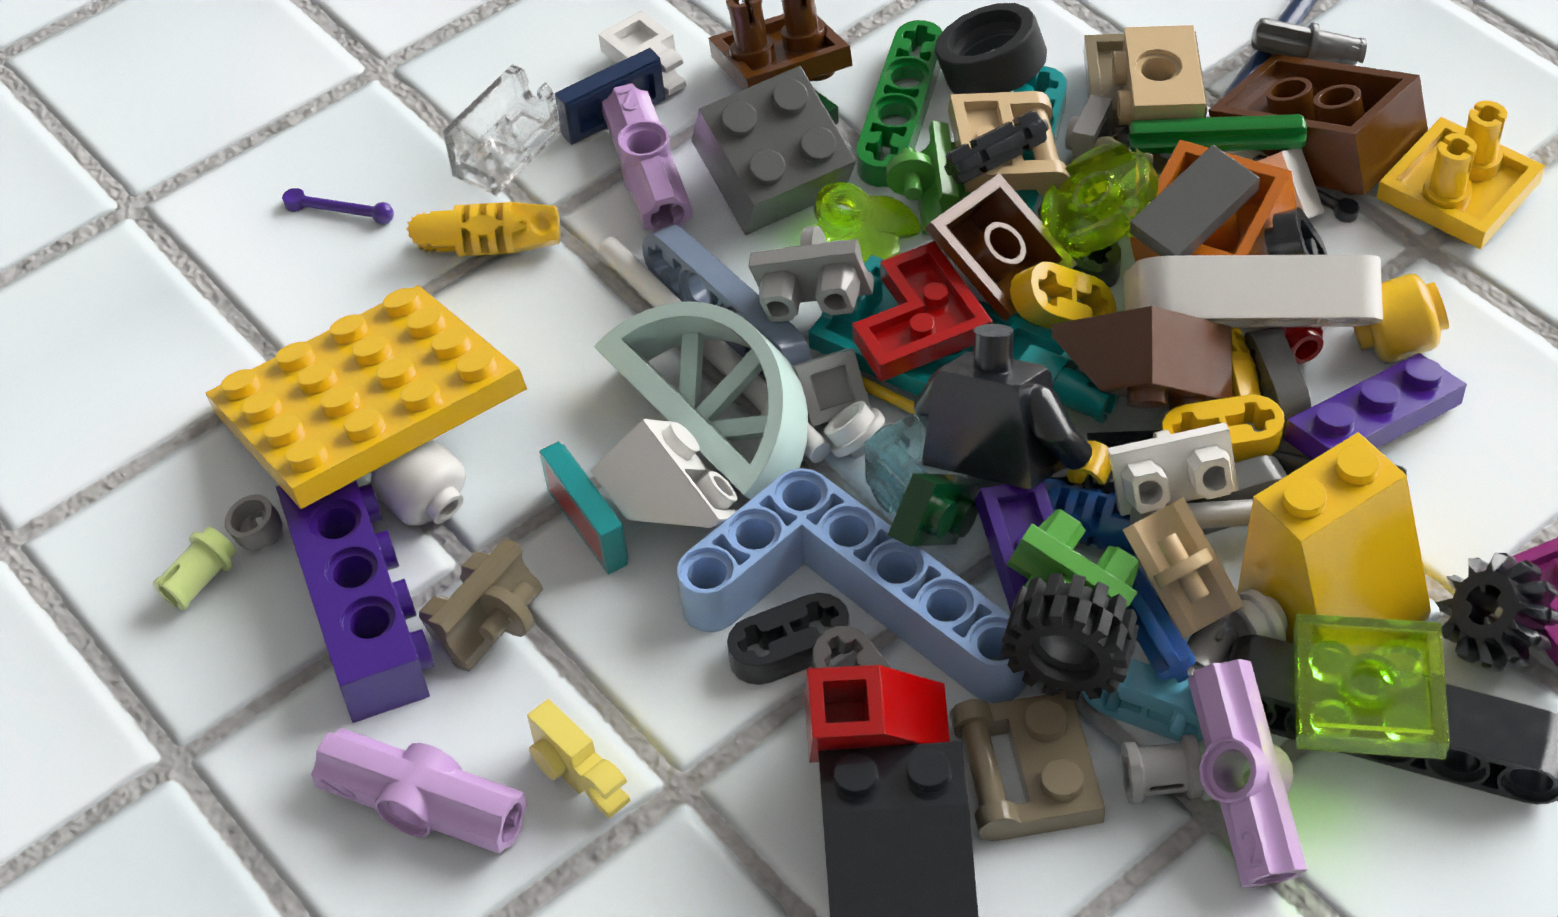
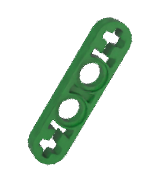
(899, 101)

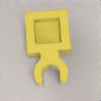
(568, 752)

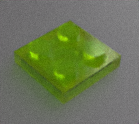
(1370, 686)

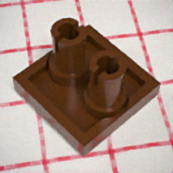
(769, 47)

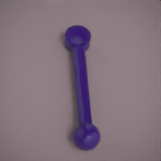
(295, 200)

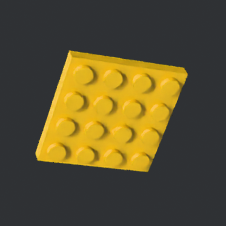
(363, 393)

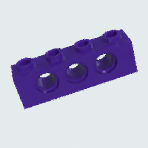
(358, 601)

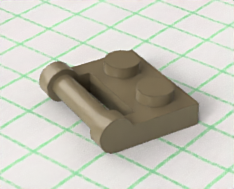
(1049, 759)

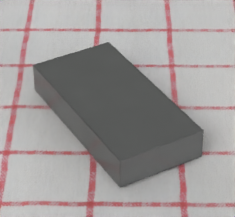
(1195, 204)

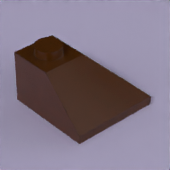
(993, 239)

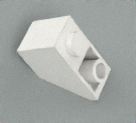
(663, 480)

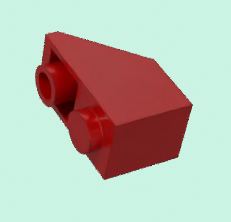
(872, 708)

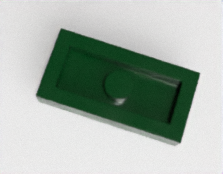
(935, 510)

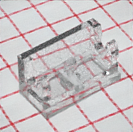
(501, 131)

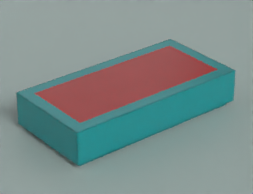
(584, 507)

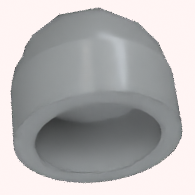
(243, 527)

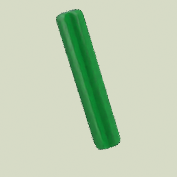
(1225, 133)

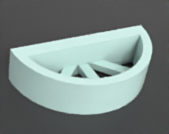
(688, 324)

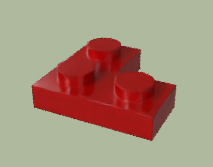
(932, 314)

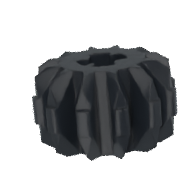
(1525, 613)

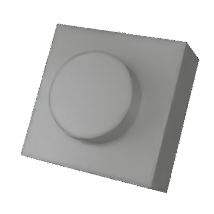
(1093, 122)
(830, 384)

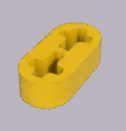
(1064, 287)
(1234, 411)

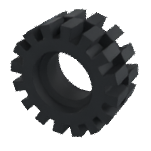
(1070, 637)

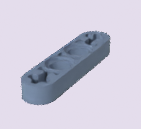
(700, 277)

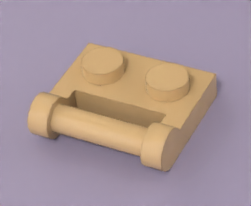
(981, 112)

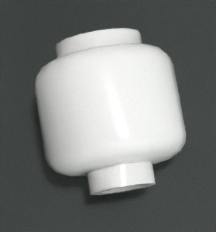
(421, 484)

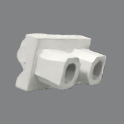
(1172, 467)

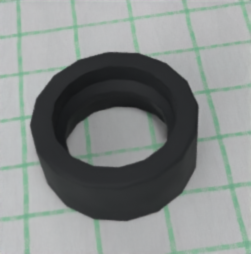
(999, 26)

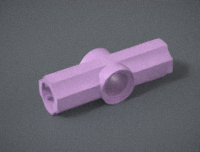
(646, 158)
(419, 790)
(1258, 812)

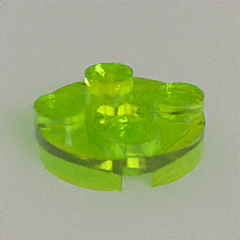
(1083, 218)

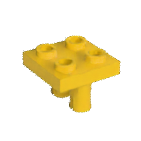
(1463, 176)

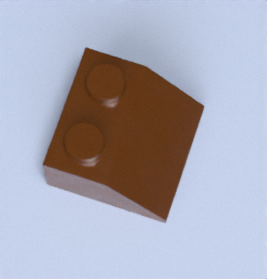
(1151, 355)

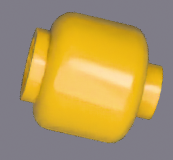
(1410, 322)

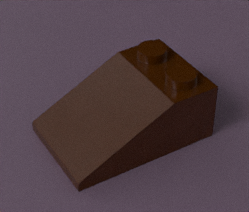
(1354, 115)

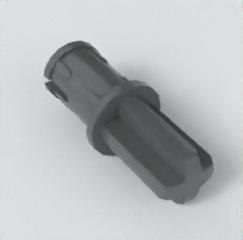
(1307, 42)

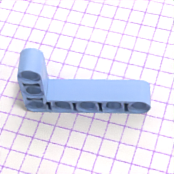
(820, 525)

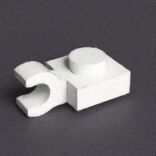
(639, 34)

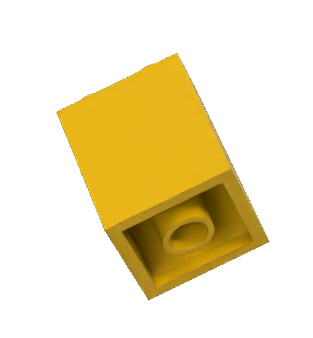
(1338, 540)

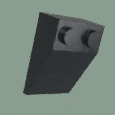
(898, 831)

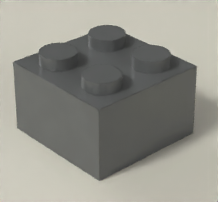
(771, 149)

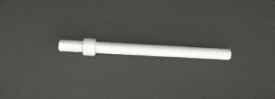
(715, 351)

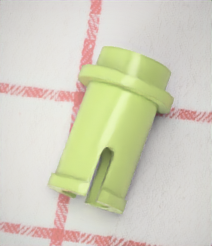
(195, 567)

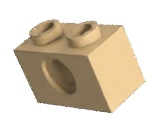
(1158, 74)

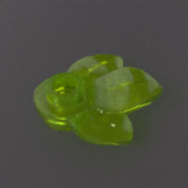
(872, 219)

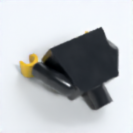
(1002, 419)

